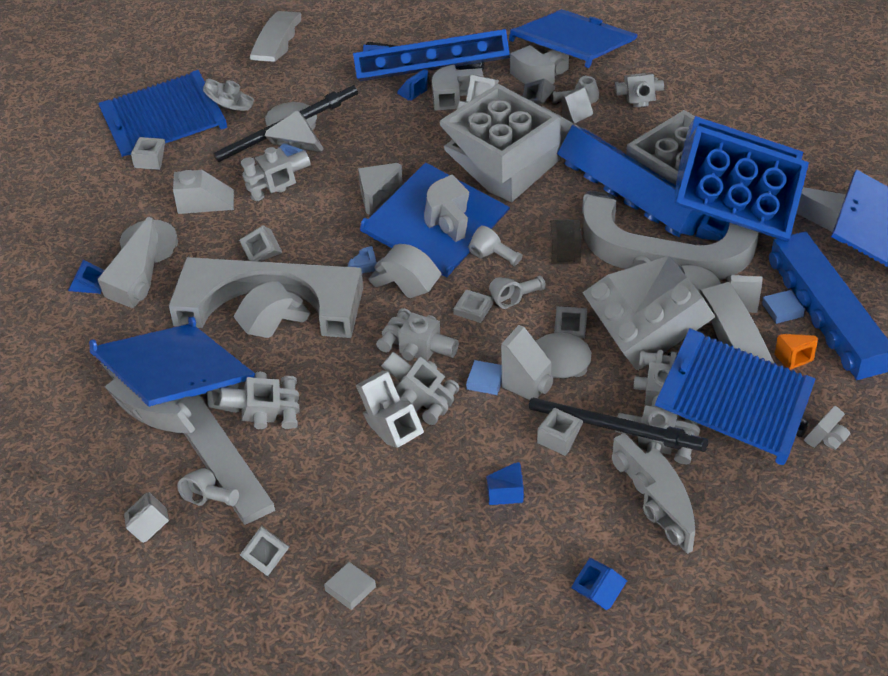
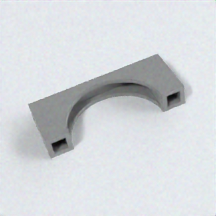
(211, 282)

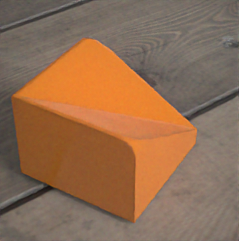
(795, 349)

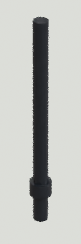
(330, 102)
(671, 437)

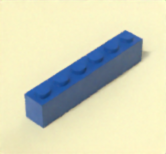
(431, 55)
(629, 179)
(831, 305)

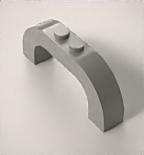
(628, 250)

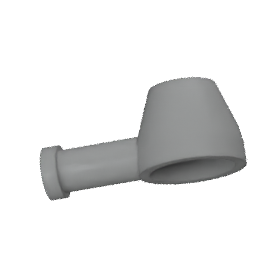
(590, 86)
(486, 242)
(506, 288)
(203, 483)

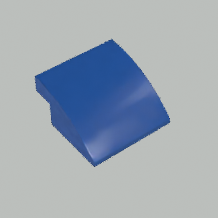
(740, 178)

